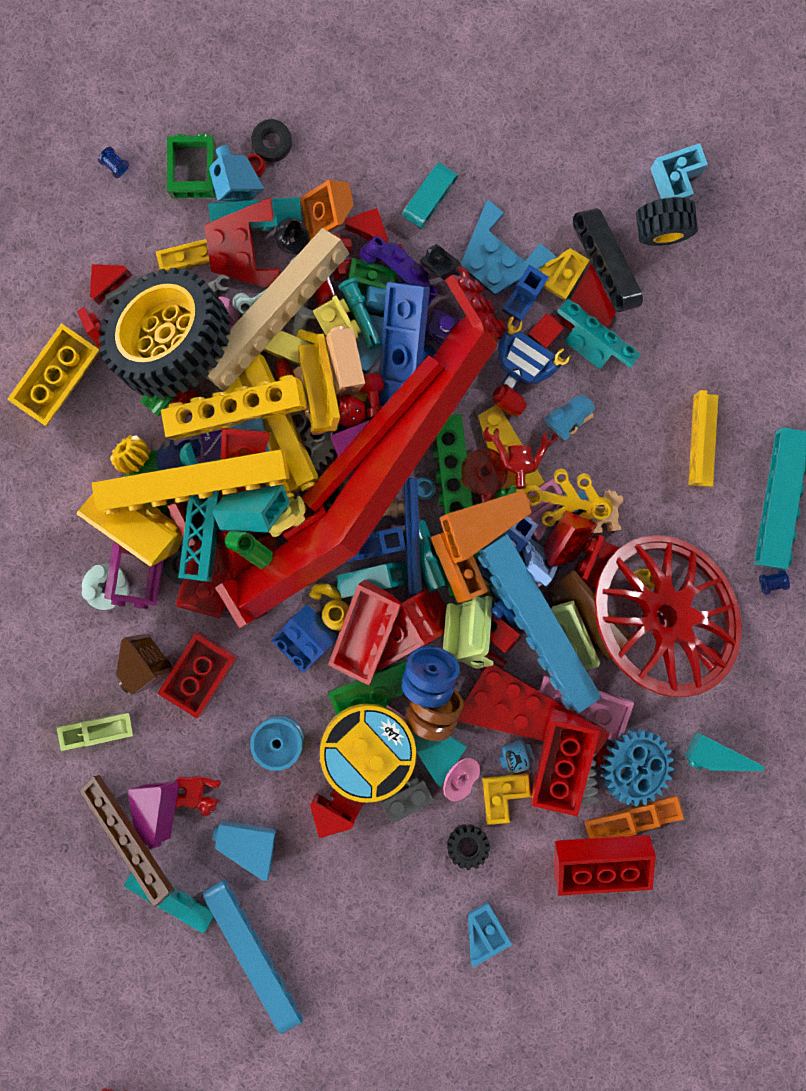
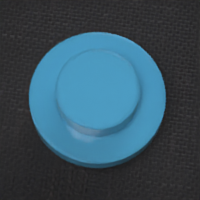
(426, 488)

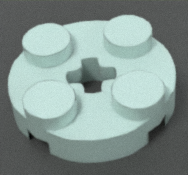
(93, 592)

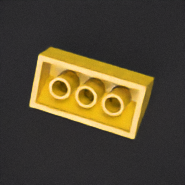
(53, 375)
(142, 532)

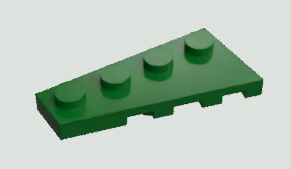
(382, 690)

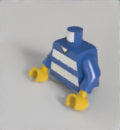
(525, 358)

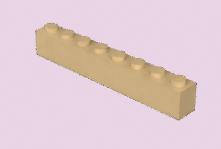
(277, 306)

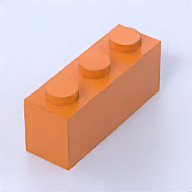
(463, 576)

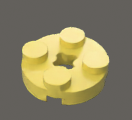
(292, 516)

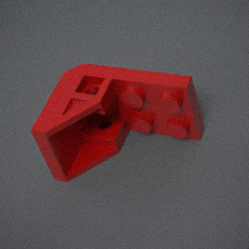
(417, 624)

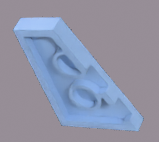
(537, 562)

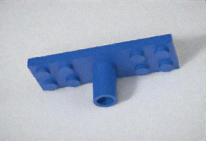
(403, 335)

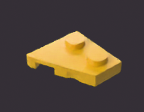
(564, 272)

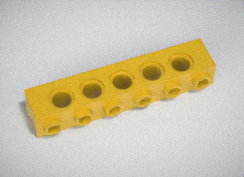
(291, 401)

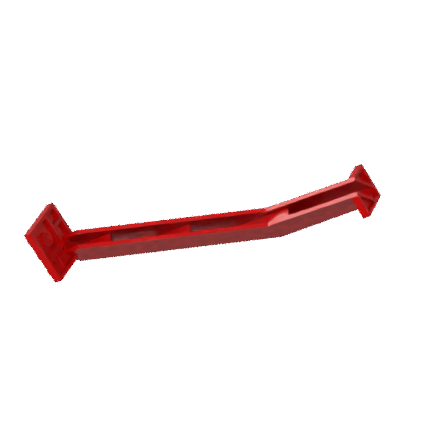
(380, 474)

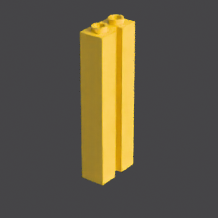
(283, 431)

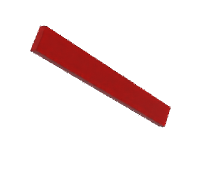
(372, 433)

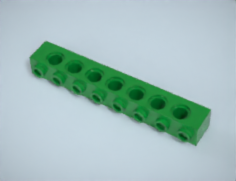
(457, 450)

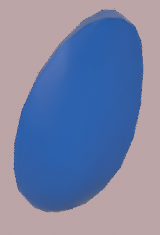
(501, 611)

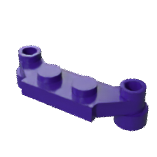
(398, 261)

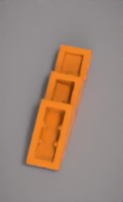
(636, 818)

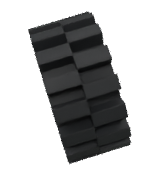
(461, 859)

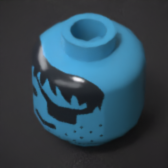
(516, 756)

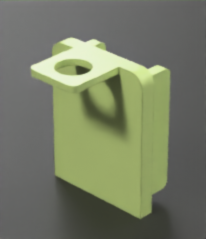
(469, 631)

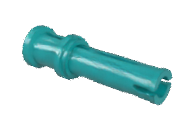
(356, 303)

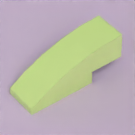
(94, 731)

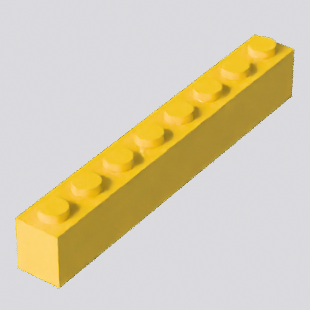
(191, 480)

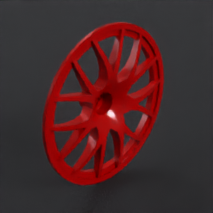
(674, 613)

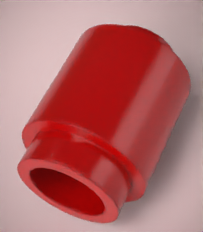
(509, 400)

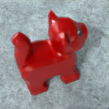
(193, 796)

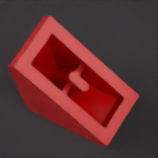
(367, 225)
(106, 279)

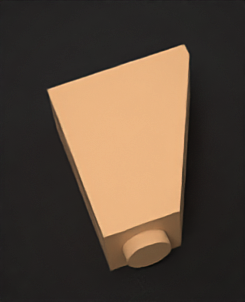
(344, 361)

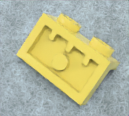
(333, 315)

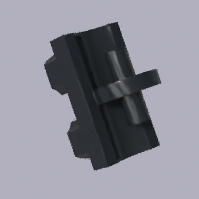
(440, 262)

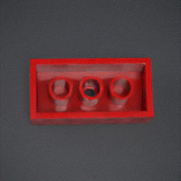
(604, 865)

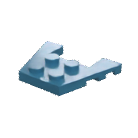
(492, 261)

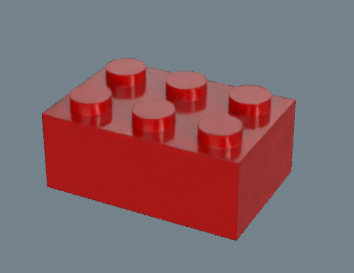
(198, 675)

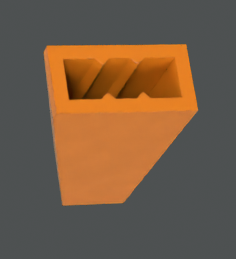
(480, 524)

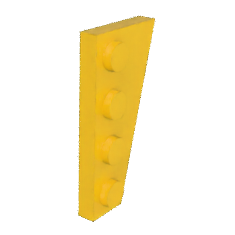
(493, 419)

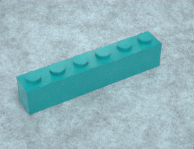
(782, 500)

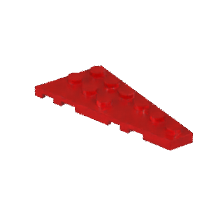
(513, 706)

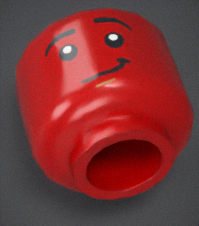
(350, 410)

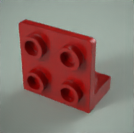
(596, 556)

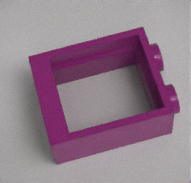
(152, 587)

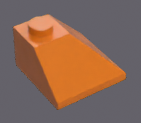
(326, 206)

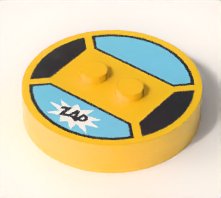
(367, 753)

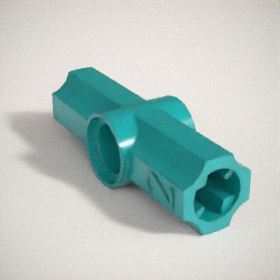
(430, 562)

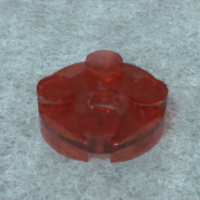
(471, 471)

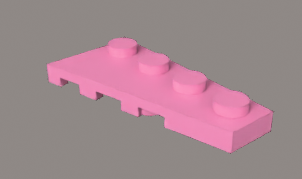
(608, 712)

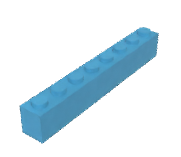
(539, 624)

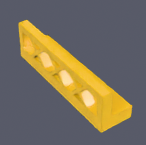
(319, 386)
(703, 439)

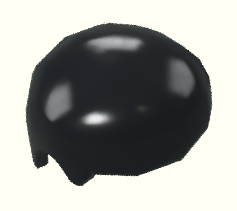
(289, 229)

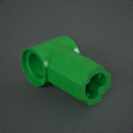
(249, 548)

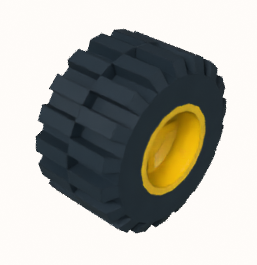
(666, 221)

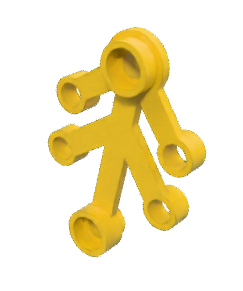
(572, 500)

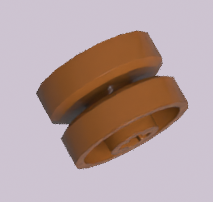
(436, 722)

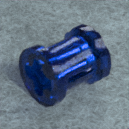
(113, 162)
(774, 582)

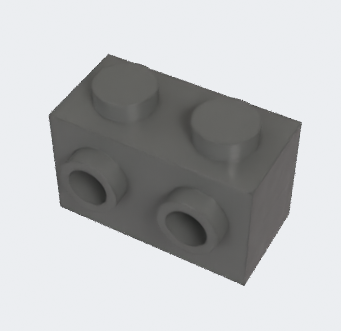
(408, 799)

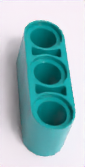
(429, 194)

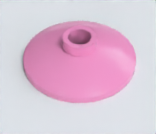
(460, 779)

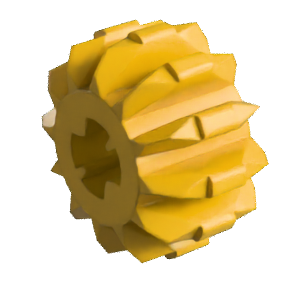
(130, 455)

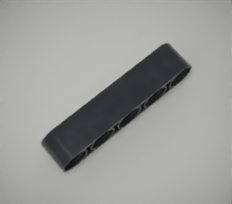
(607, 260)

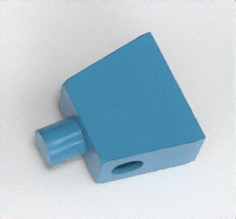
(234, 177)

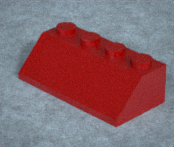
(564, 763)

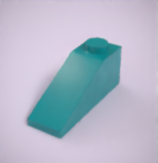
(716, 757)

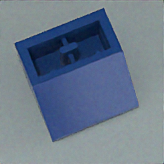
(304, 638)

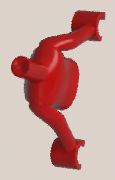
(519, 456)

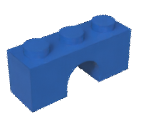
(381, 544)

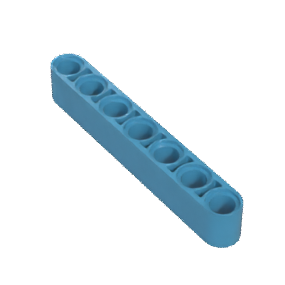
(251, 956)

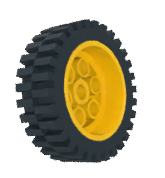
(165, 333)

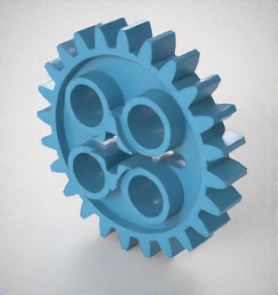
(622, 757)

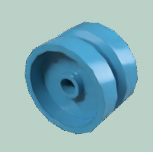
(263, 741)

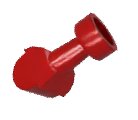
(372, 387)

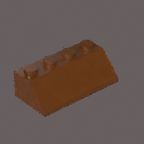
(573, 588)
(141, 664)

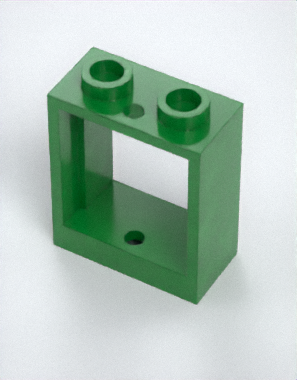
(190, 189)

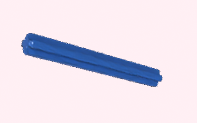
(412, 536)

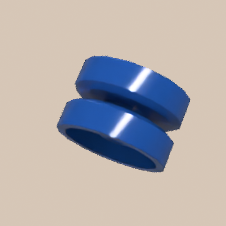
(430, 676)

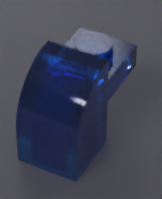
(169, 453)

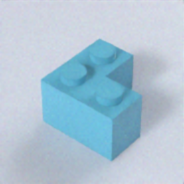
(675, 169)

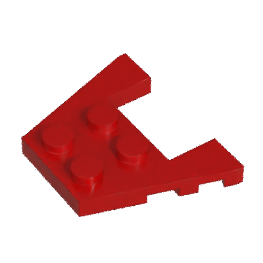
(232, 246)

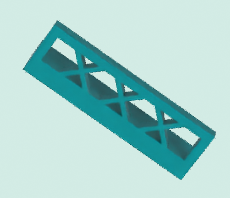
(208, 539)

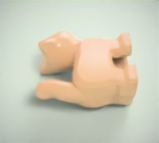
(612, 520)

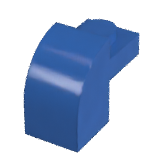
(525, 293)

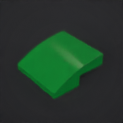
(370, 275)

